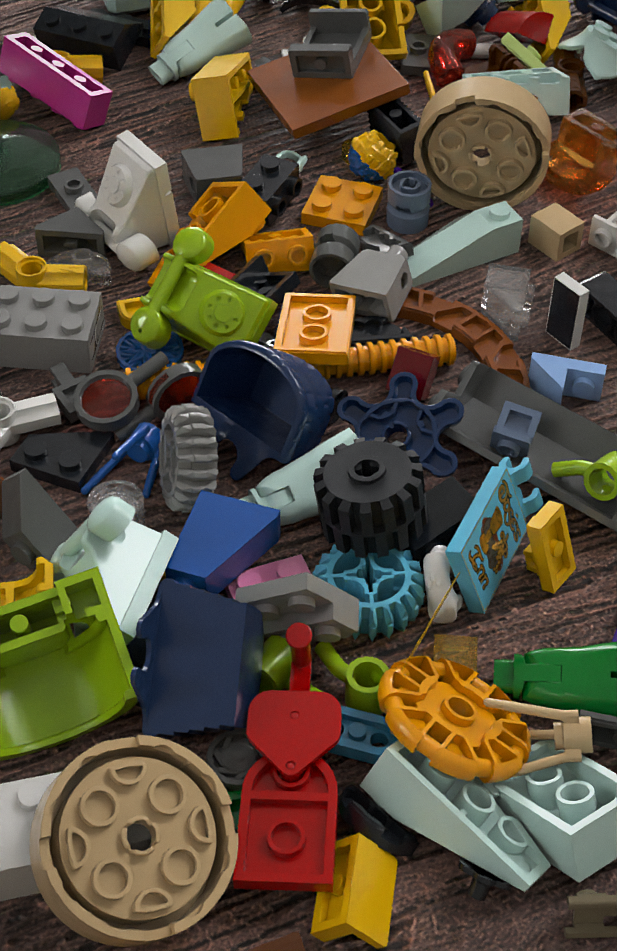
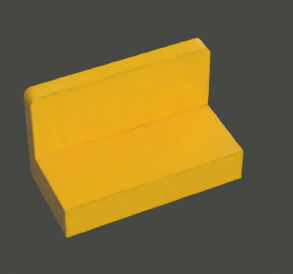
(360, 895)

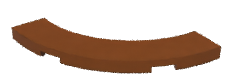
(469, 327)

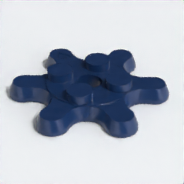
(406, 414)

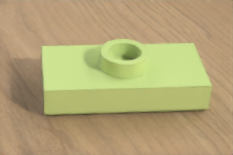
(528, 56)

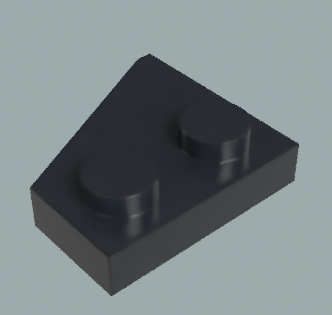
(63, 457)

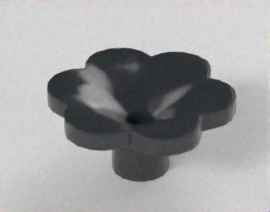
(481, 881)

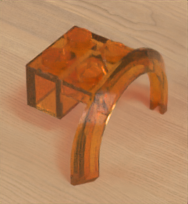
(583, 154)

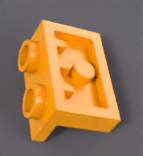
(281, 249)

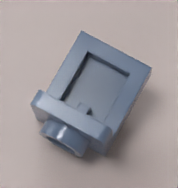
(515, 430)

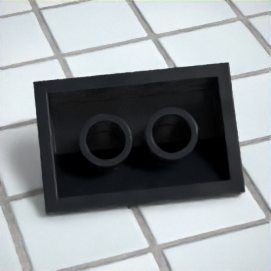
(88, 33)

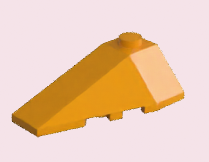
(226, 213)

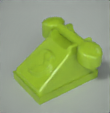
(198, 301)

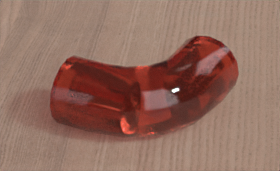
(445, 54)

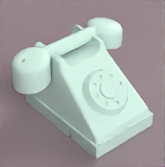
(127, 556)

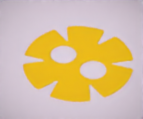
(430, 622)

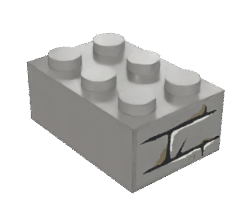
(50, 327)

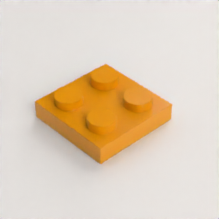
(342, 203)

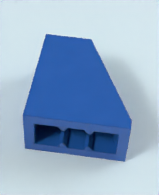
(221, 541)

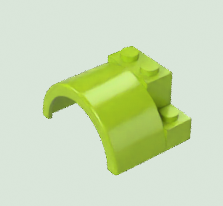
(58, 682)

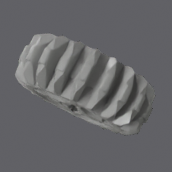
(187, 455)

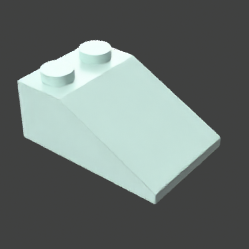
(566, 811)

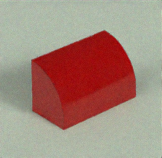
(525, 26)

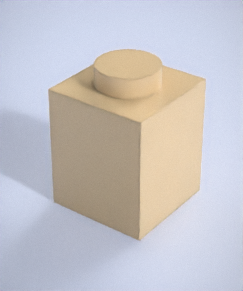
(556, 231)

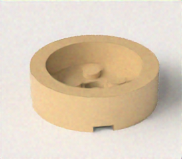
(476, 116)
(84, 851)

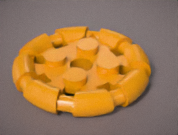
(448, 705)

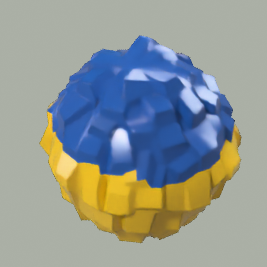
(372, 156)

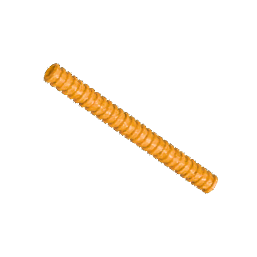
(361, 358)

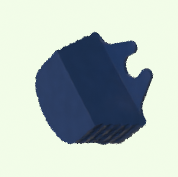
(263, 403)
(198, 662)

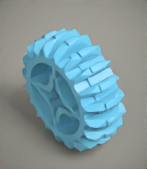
(394, 586)

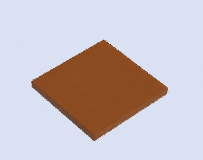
(316, 103)

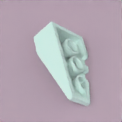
(467, 243)
(455, 815)

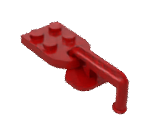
(292, 821)

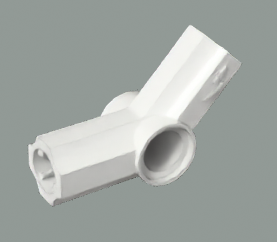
(26, 416)

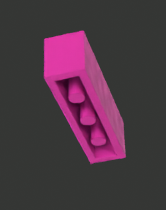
(54, 81)

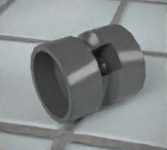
(333, 250)

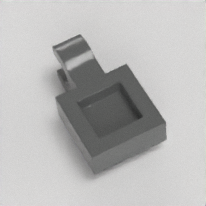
(64, 388)

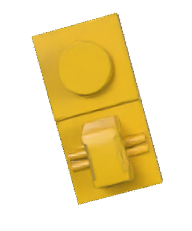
(550, 547)

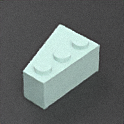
(546, 83)

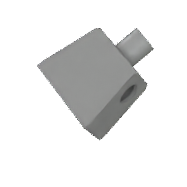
(377, 281)

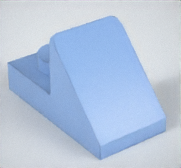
(564, 376)

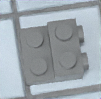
(307, 600)

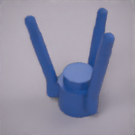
(140, 447)

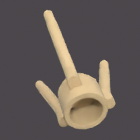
(571, 734)

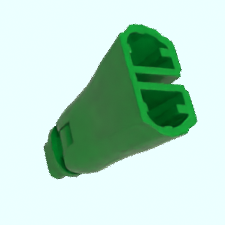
(563, 677)

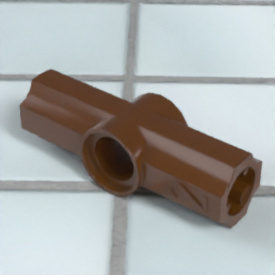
(571, 65)

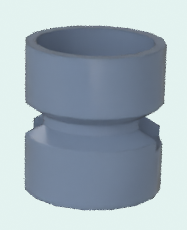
(408, 202)

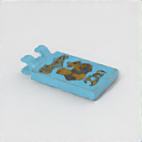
(491, 532)

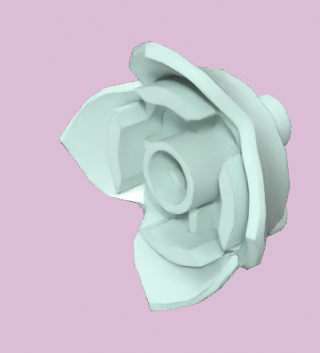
(599, 49)

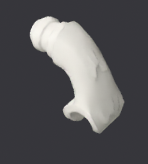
(437, 583)

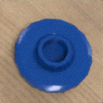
(133, 353)

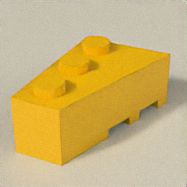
(219, 95)

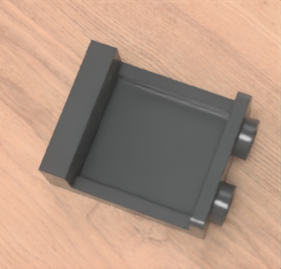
(332, 44)

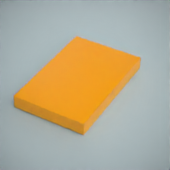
(317, 327)

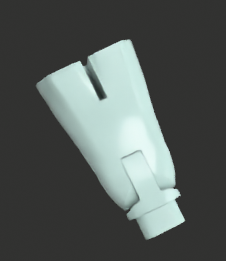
(208, 35)
(293, 485)

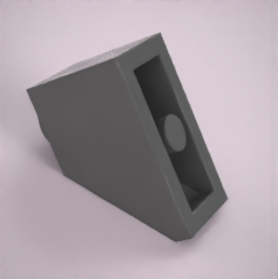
(31, 519)

